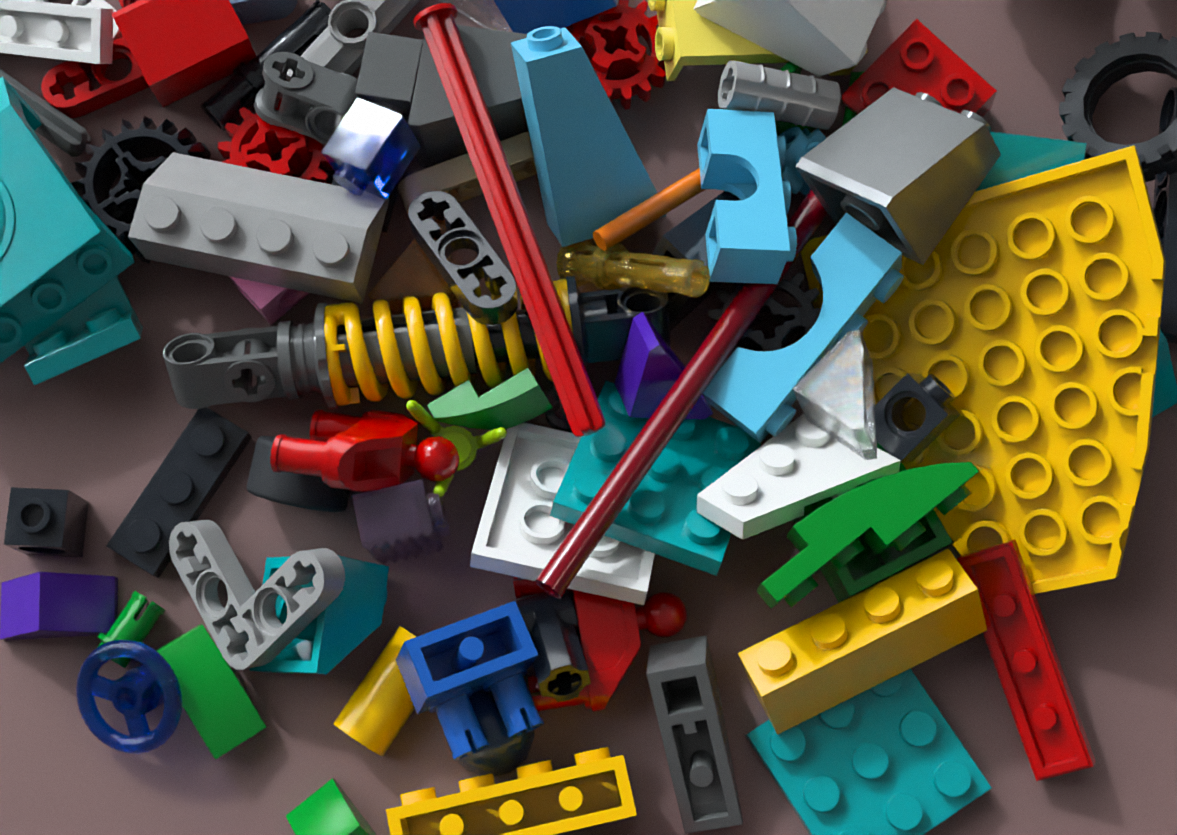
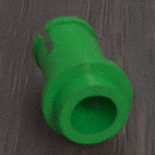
(128, 628)

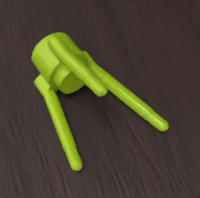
(460, 437)

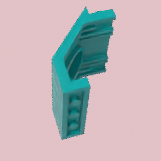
(49, 238)

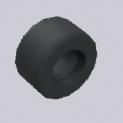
(291, 488)

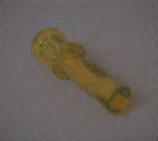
(621, 268)

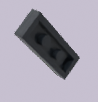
(179, 489)

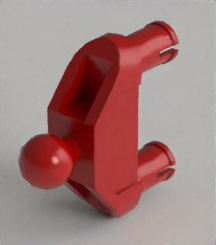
(364, 451)
(609, 639)

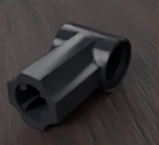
(555, 634)

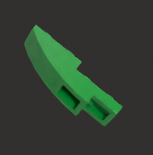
(878, 511)

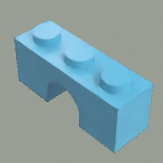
(747, 236)

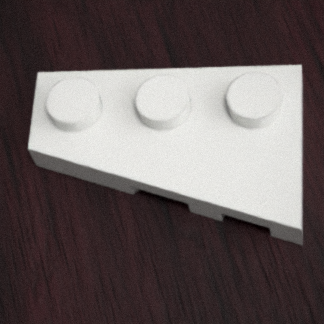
(785, 477)

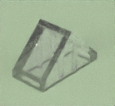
(840, 395)

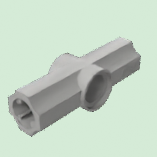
(344, 53)

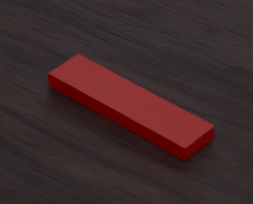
(1028, 663)

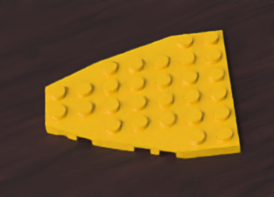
(1050, 341)

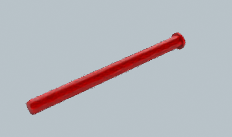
(511, 219)

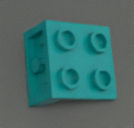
(84, 333)

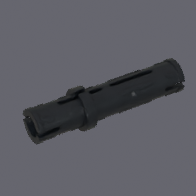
(248, 79)

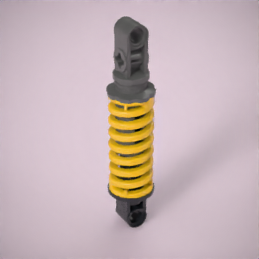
(370, 353)

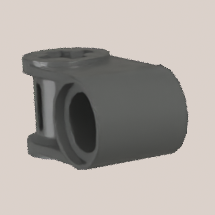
(311, 101)

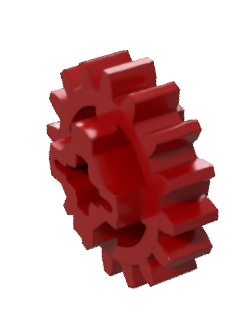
(617, 55)
(257, 142)

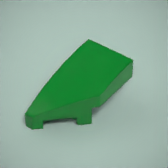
(503, 406)

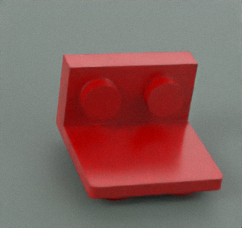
(926, 65)

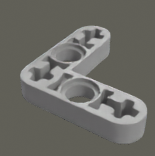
(248, 625)

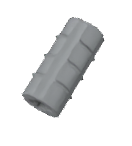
(787, 94)

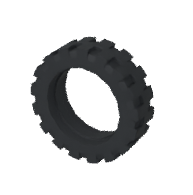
(1095, 77)

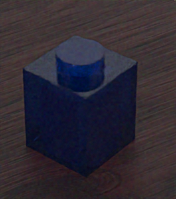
(370, 149)

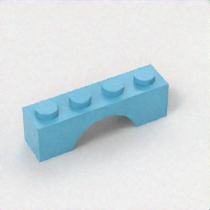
(853, 272)

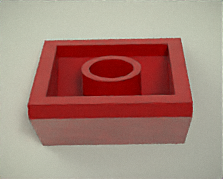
(183, 43)

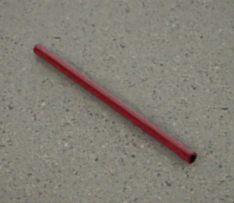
(669, 416)

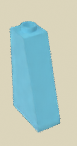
(576, 138)

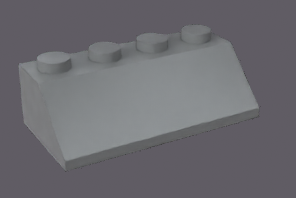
(259, 226)

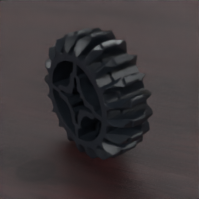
(122, 155)

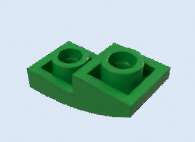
(211, 692)

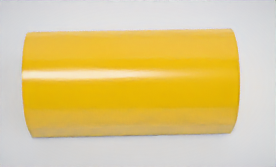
(380, 701)

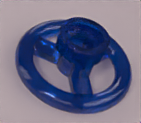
(132, 695)

